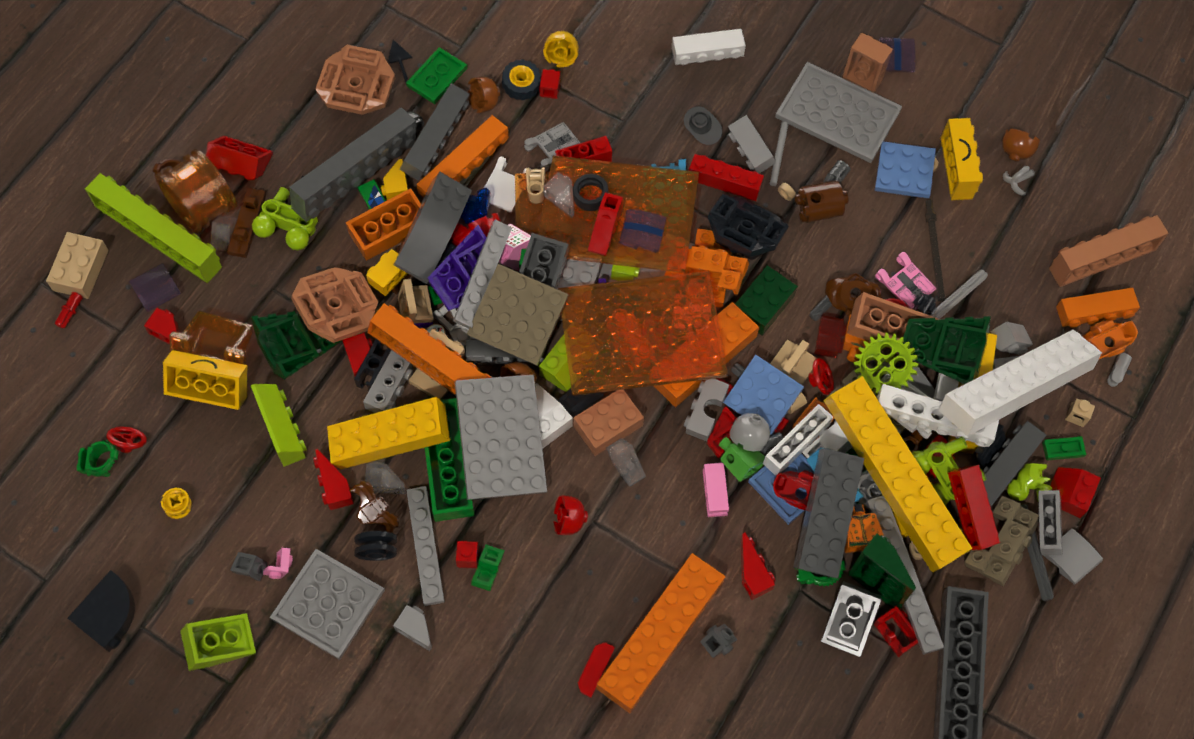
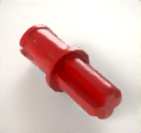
(68, 310)

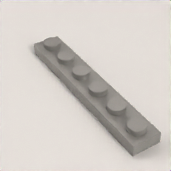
(482, 273)
(425, 546)

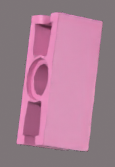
(715, 490)

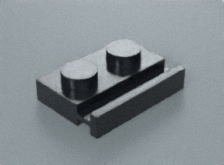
(578, 403)
(985, 454)

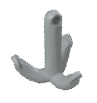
(1021, 175)

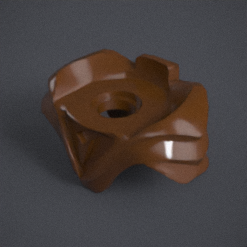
(839, 291)
(373, 509)

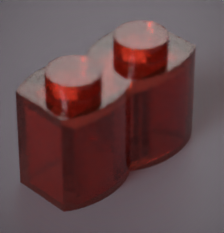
(829, 337)

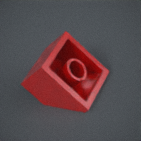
(1075, 488)

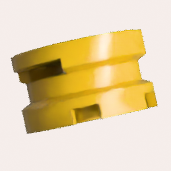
(176, 502)

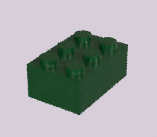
(767, 298)

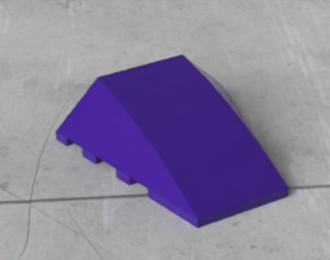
(454, 272)

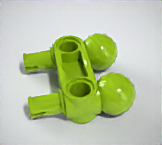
(281, 215)
(942, 465)

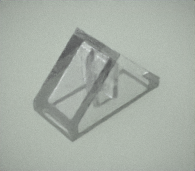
(222, 231)

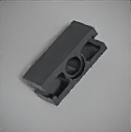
(371, 358)

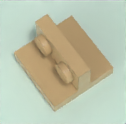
(415, 302)
(794, 361)

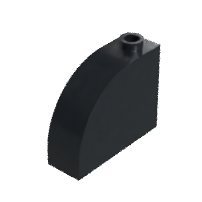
(106, 612)

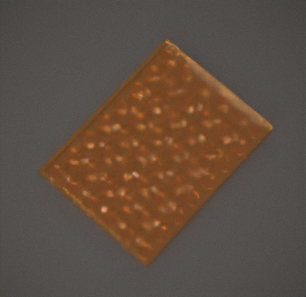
(642, 188)
(642, 333)

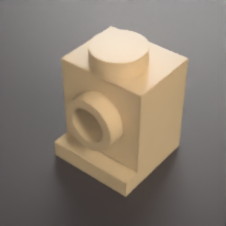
(1080, 408)

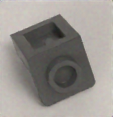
(249, 566)

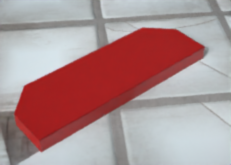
(594, 668)

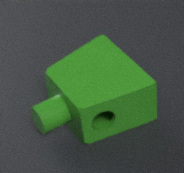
(740, 461)

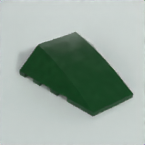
(288, 342)
(949, 345)

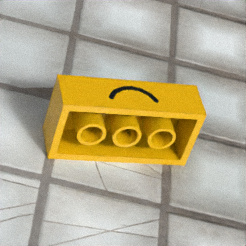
(961, 159)
(205, 379)

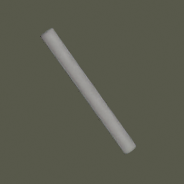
(779, 152)

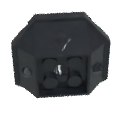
(745, 227)

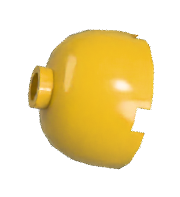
(561, 49)

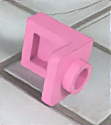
(283, 562)

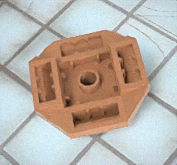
(356, 67)
(336, 287)

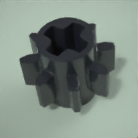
(925, 304)

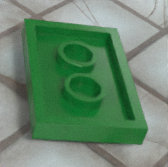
(436, 75)

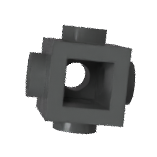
(719, 640)

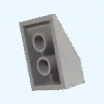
(851, 618)

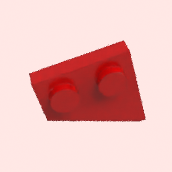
(721, 431)

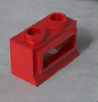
(901, 620)

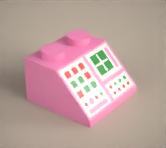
(512, 251)

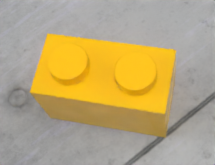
(384, 274)

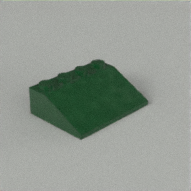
(883, 572)

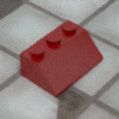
(238, 157)

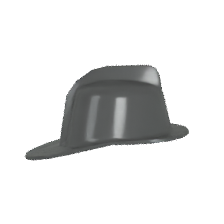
(703, 125)

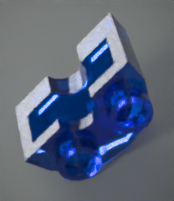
(476, 206)

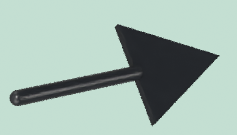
(398, 54)

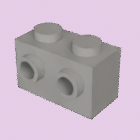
(1012, 338)

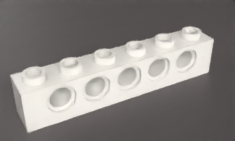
(924, 420)

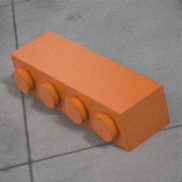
(1097, 307)

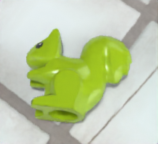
(1028, 478)

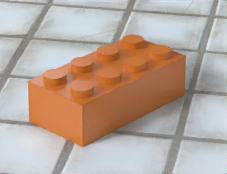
(384, 224)

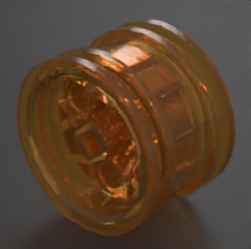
(196, 191)

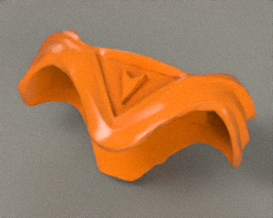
(1121, 333)

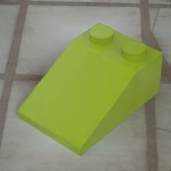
(217, 641)

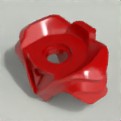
(788, 482)

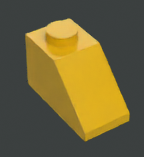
(394, 181)

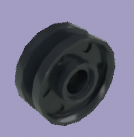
(375, 545)

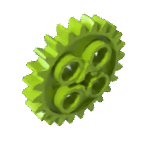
(873, 352)

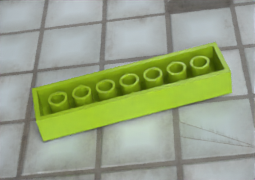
(154, 227)

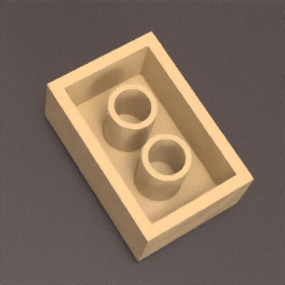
(77, 265)

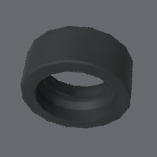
(587, 180)

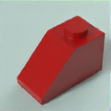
(161, 324)
(357, 350)

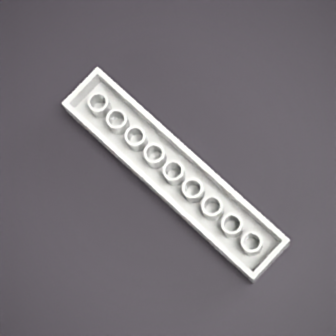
(1019, 382)

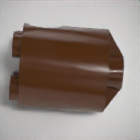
(821, 201)

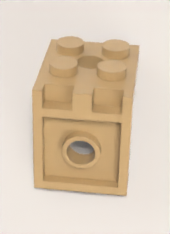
(423, 381)

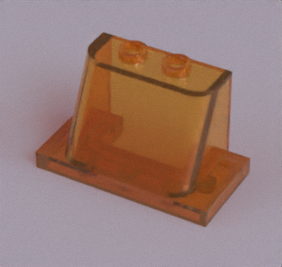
(213, 338)

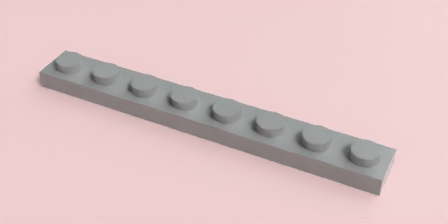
(916, 604)

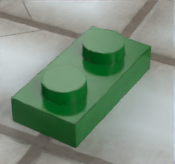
(1064, 448)

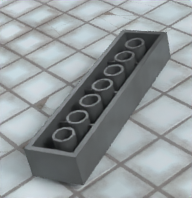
(353, 165)
(961, 664)

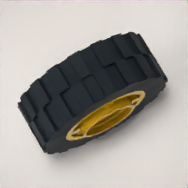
(521, 70)

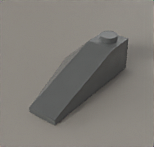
(485, 354)

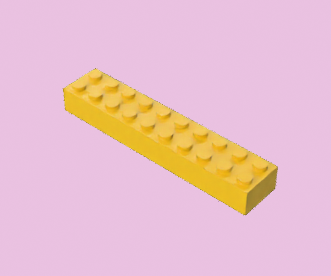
(897, 474)

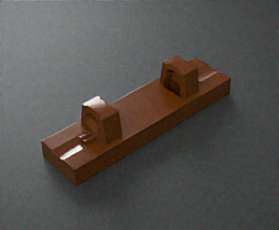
(243, 232)

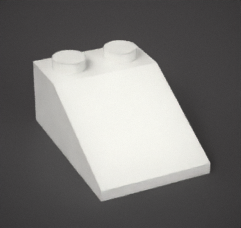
(553, 417)

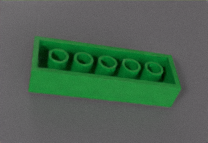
(447, 472)

